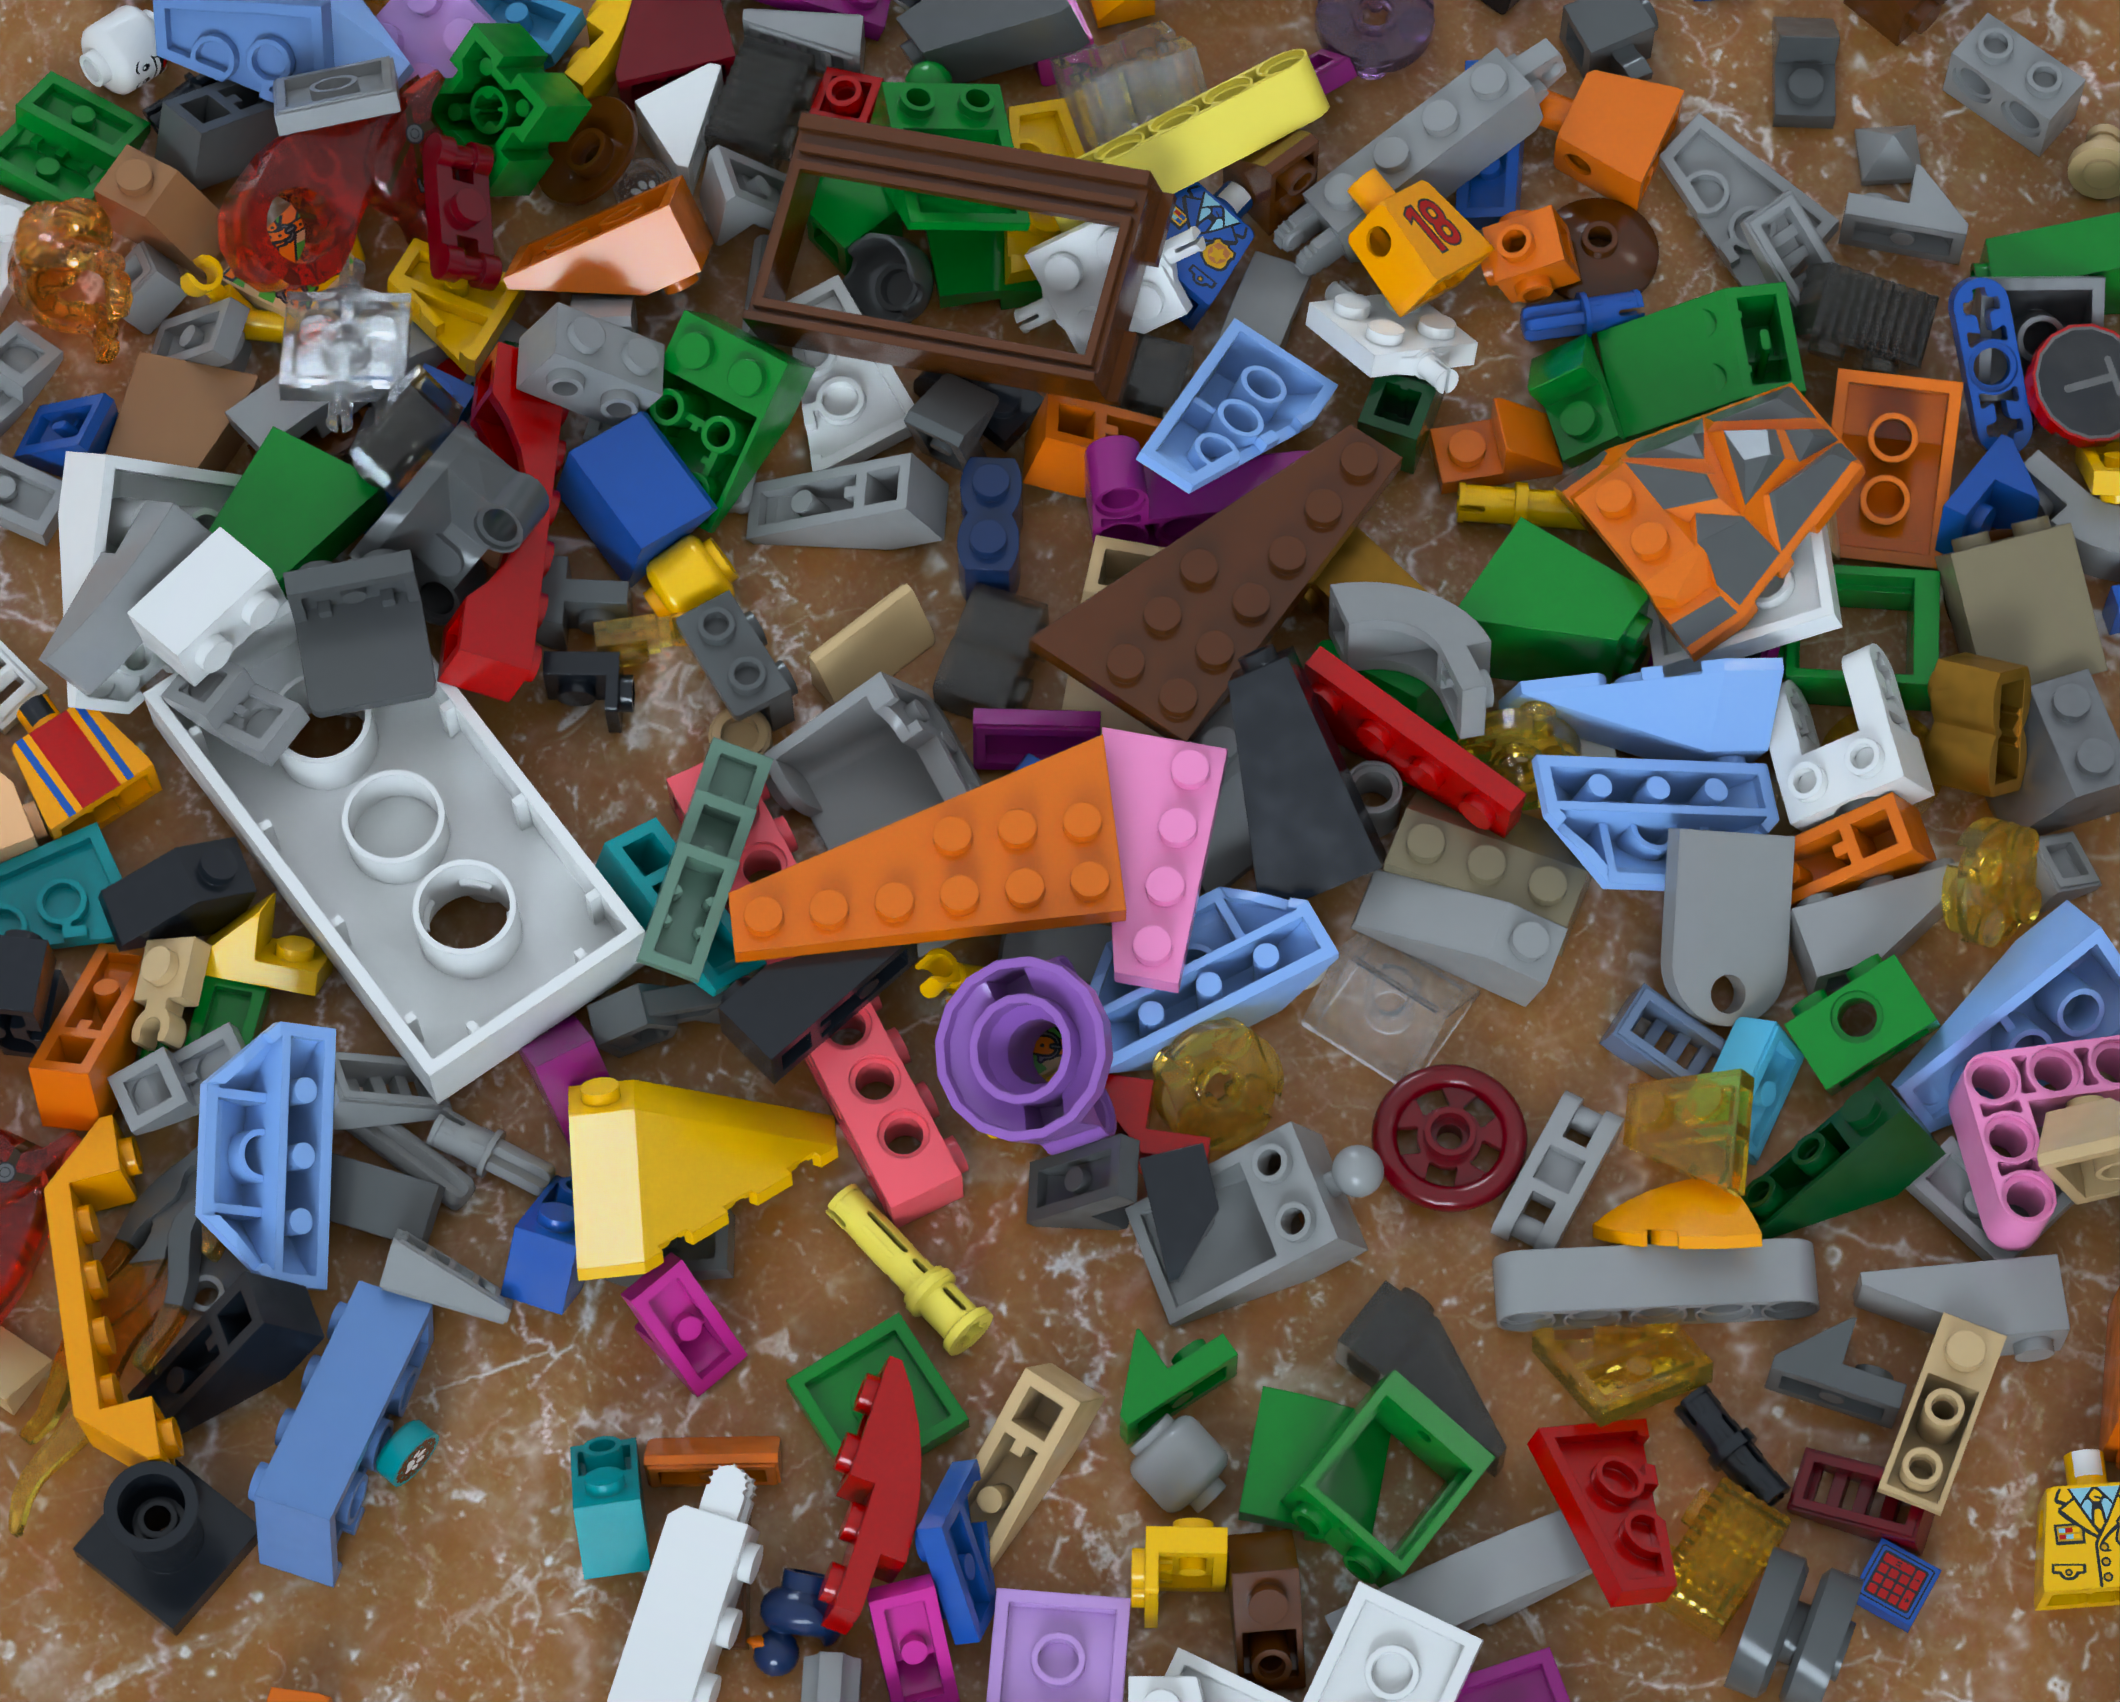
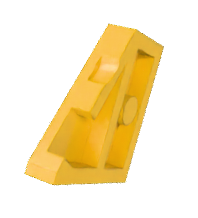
(454, 315)

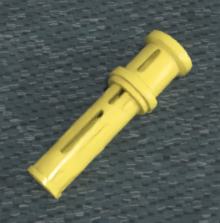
(927, 1288)

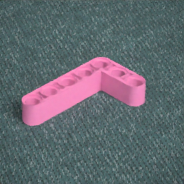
(2013, 1123)

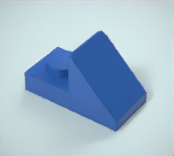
(1990, 496)

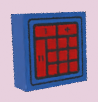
(1896, 1584)

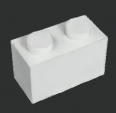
(207, 607)

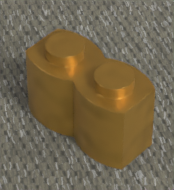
(1978, 724)

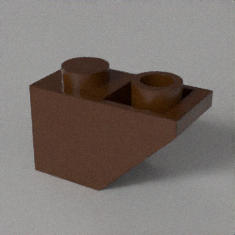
(1277, 177)
(1266, 1609)

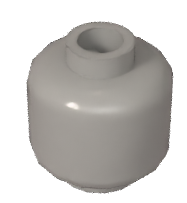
(1179, 1464)

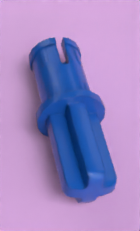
(1579, 315)

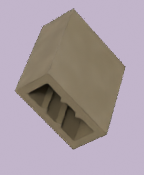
(2023, 600)

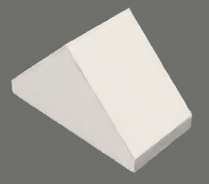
(676, 119)

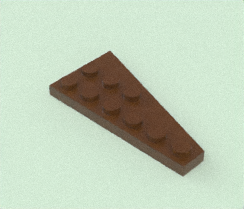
(1183, 618)

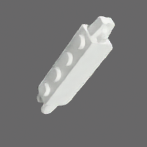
(692, 1597)

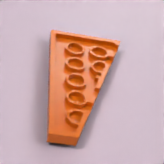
(984, 863)

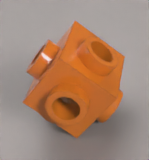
(1530, 255)

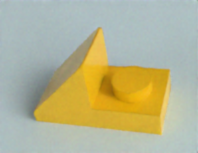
(250, 955)

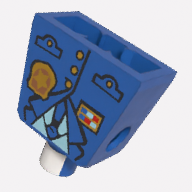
(1225, 238)

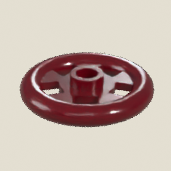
(1460, 1088)

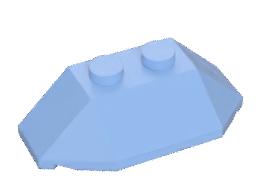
(1620, 809)
(1241, 963)
(270, 1153)

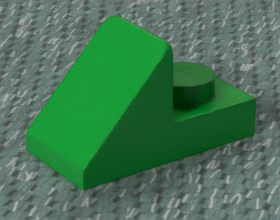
(1576, 400)
(1159, 1390)

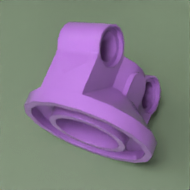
(989, 1047)

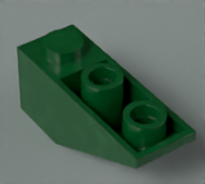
(1847, 1163)

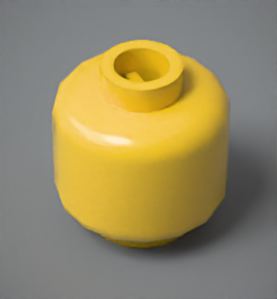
(688, 576)

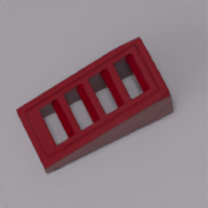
(1908, 1536)

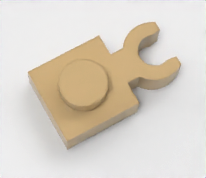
(168, 982)

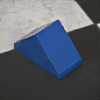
(65, 426)

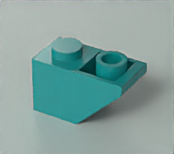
(609, 1507)

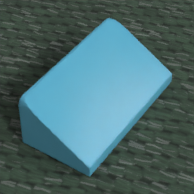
(1773, 1061)

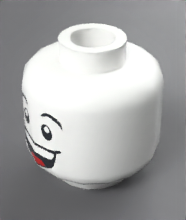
(121, 50)

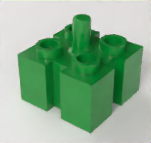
(508, 104)

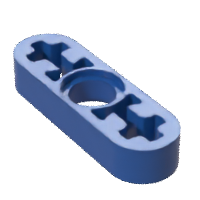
(1995, 317)

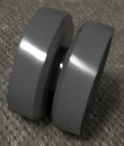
(1794, 1632)

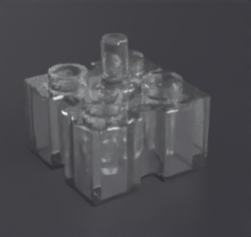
(1127, 80)

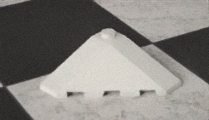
(95, 512)

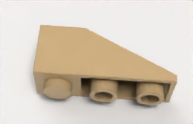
(1941, 1413)

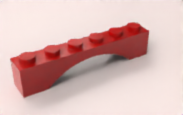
(493, 632)

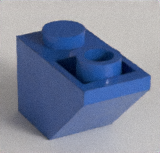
(543, 1252)

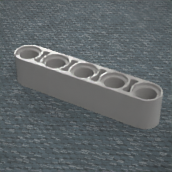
(1654, 1285)

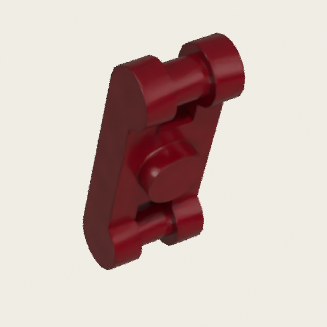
(460, 212)

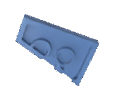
(246, 38)

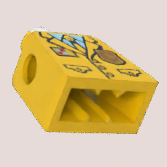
(2079, 1537)

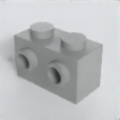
(590, 365)

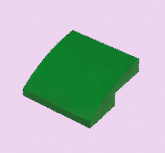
(65, 141)
(972, 270)
(1287, 1439)

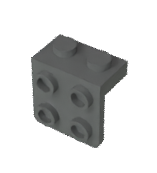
(361, 632)

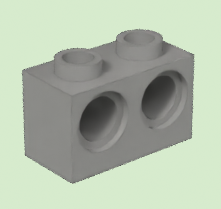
(2013, 84)

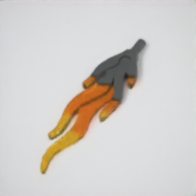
(151, 1292)

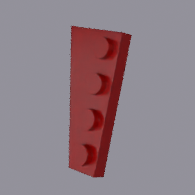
(1388, 732)

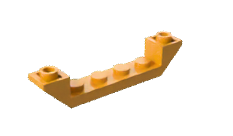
(91, 1180)

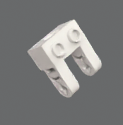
(1855, 769)

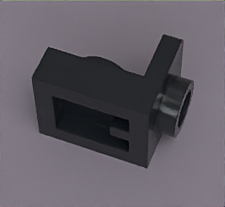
(583, 677)

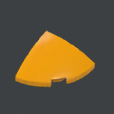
(1681, 1215)

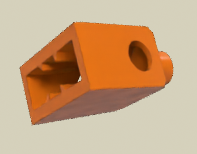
(1613, 132)

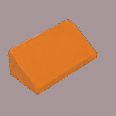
(693, 1459)

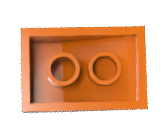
(622, 250)
(1907, 443)

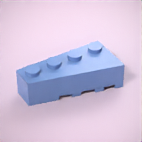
(338, 1431)

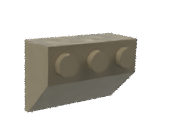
(1524, 868)

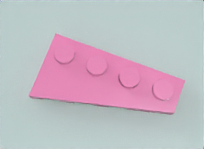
(1164, 825)

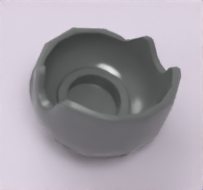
(889, 277)

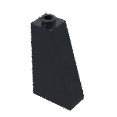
(1298, 792)

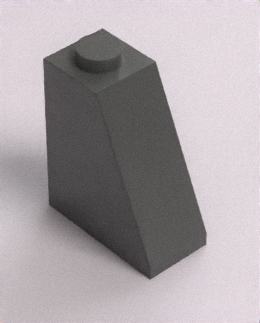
(989, 35)

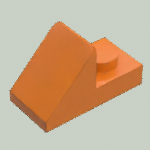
(1496, 451)

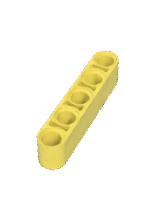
(1219, 125)

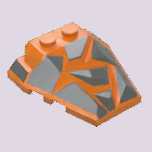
(1715, 507)

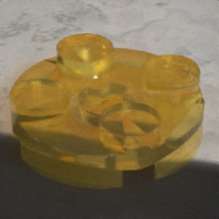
(1522, 733)
(1993, 883)
(1193, 1059)

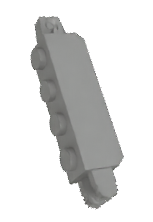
(1438, 142)

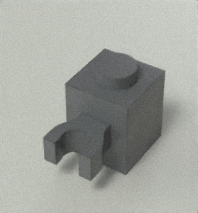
(1610, 36)

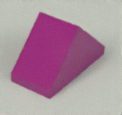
(559, 1060)

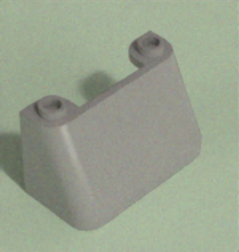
(871, 764)

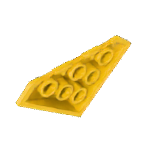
(672, 1163)

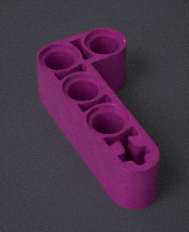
(1144, 507)

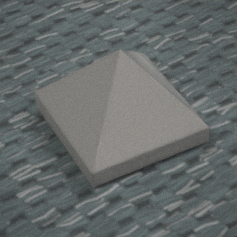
(1887, 154)

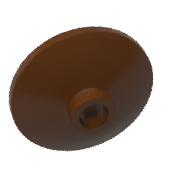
(593, 154)
(1618, 267)

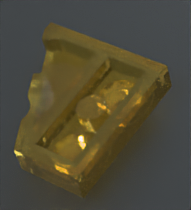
(1694, 1125)

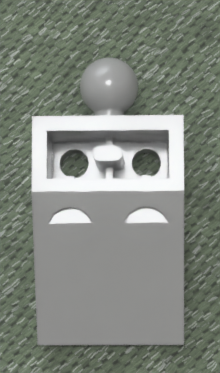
(1257, 1232)

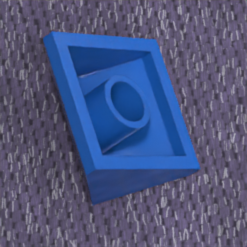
(632, 494)

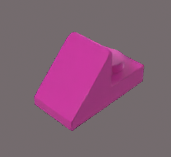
(683, 1325)
(912, 1641)

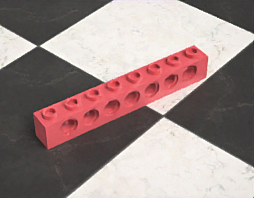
(903, 1183)

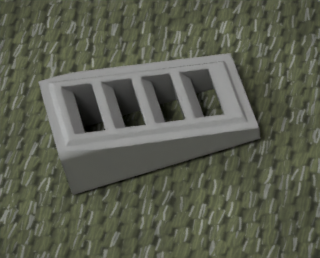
(832, 37)
(1763, 248)
(375, 1104)
(432, 1277)

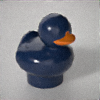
(790, 1611)

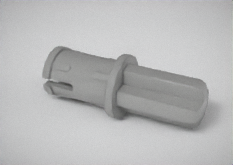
(489, 1152)

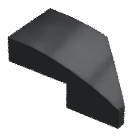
(1180, 1203)

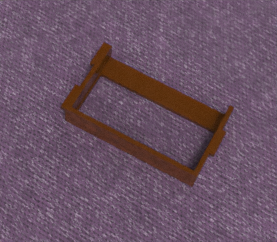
(980, 175)

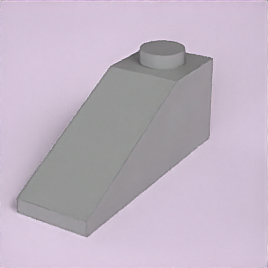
(854, 506)
(1462, 933)
(2004, 1295)

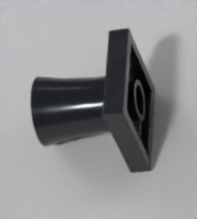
(173, 1568)

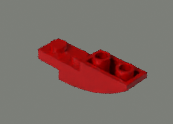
(884, 1491)

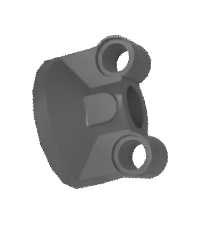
(455, 513)

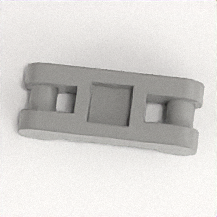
(1557, 1173)

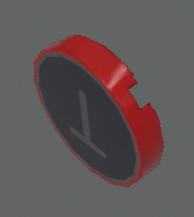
(2077, 385)

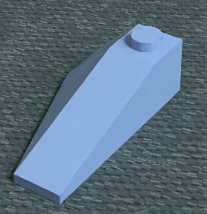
(1235, 409)
(1698, 716)
(2044, 990)

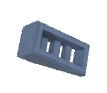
(1663, 1016)

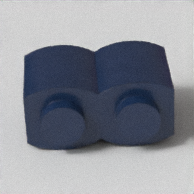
(990, 524)

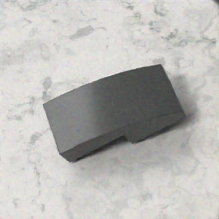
(382, 1199)

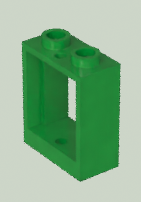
(1886, 590)
(1430, 1437)

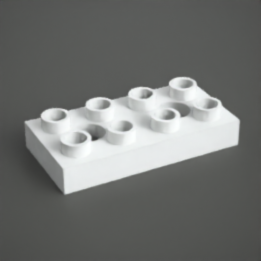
(392, 835)

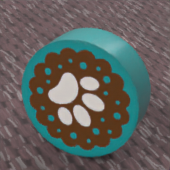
(406, 1452)

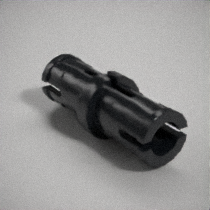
(1730, 1446)

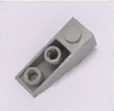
(1878, 918)

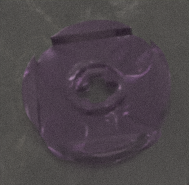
(1376, 47)

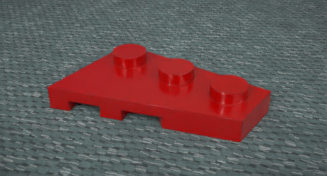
(1610, 1506)

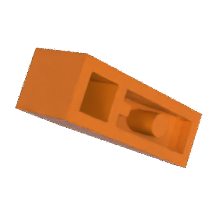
(1064, 431)
(1860, 845)
(89, 1042)

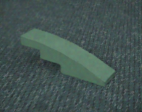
(704, 860)

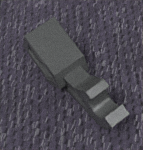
(648, 1015)

